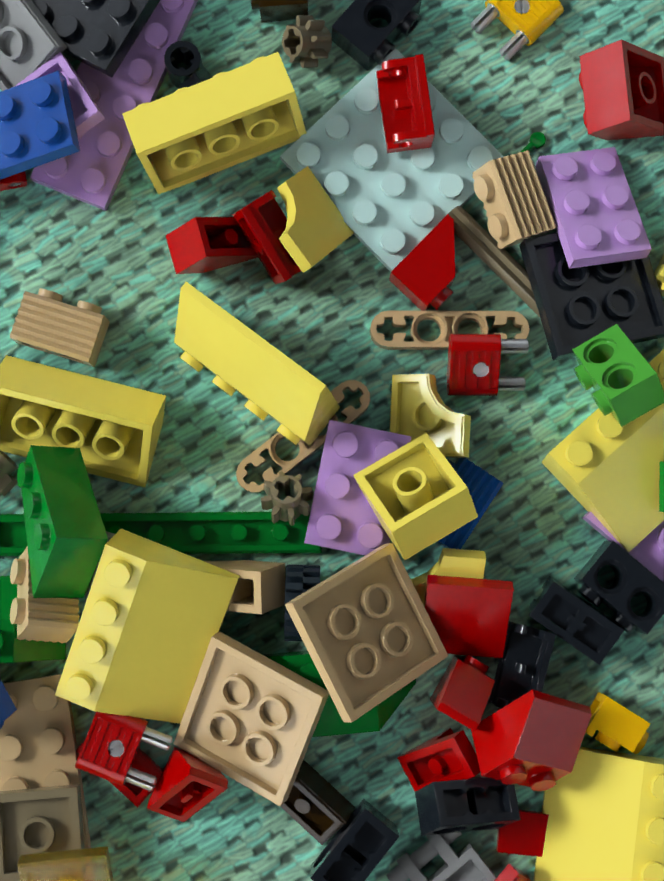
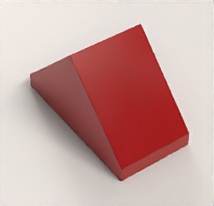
(185, 786)

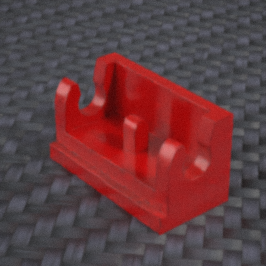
(405, 104)
(262, 226)

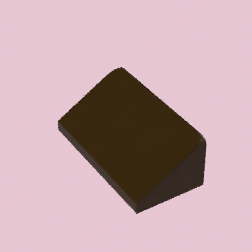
(317, 804)

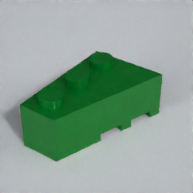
(60, 522)

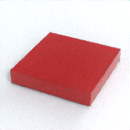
(470, 613)

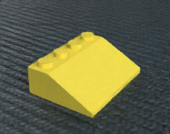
(252, 368)
(616, 469)
(145, 630)
(605, 820)

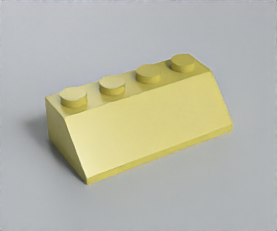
(216, 123)
(61, 408)

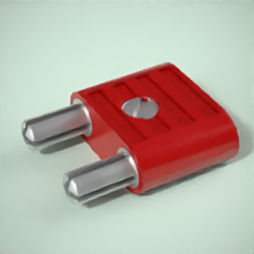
(476, 364)
(113, 748)

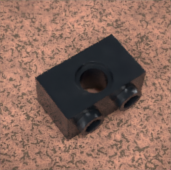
(372, 44)

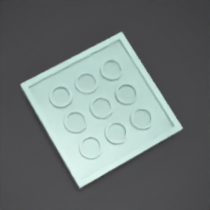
(394, 196)

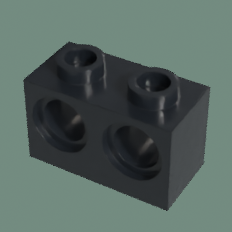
(629, 579)
(466, 806)
(356, 846)

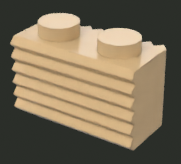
(513, 199)
(59, 327)
(40, 617)

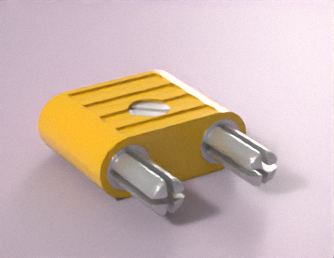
(523, 17)

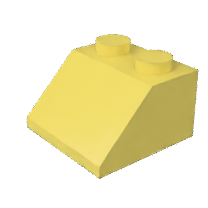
(416, 495)

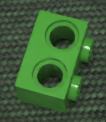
(619, 375)

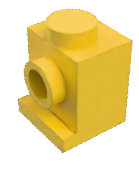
(617, 725)

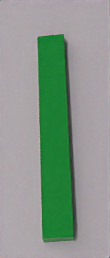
(189, 532)

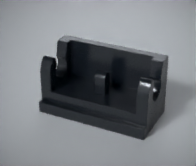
(575, 620)
(523, 663)

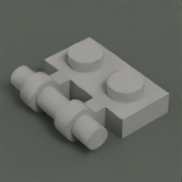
(463, 866)

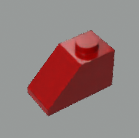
(208, 245)
(429, 268)
(464, 691)

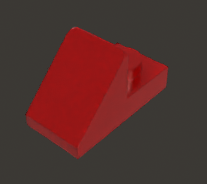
(440, 759)

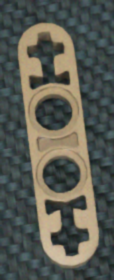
(448, 324)
(305, 450)

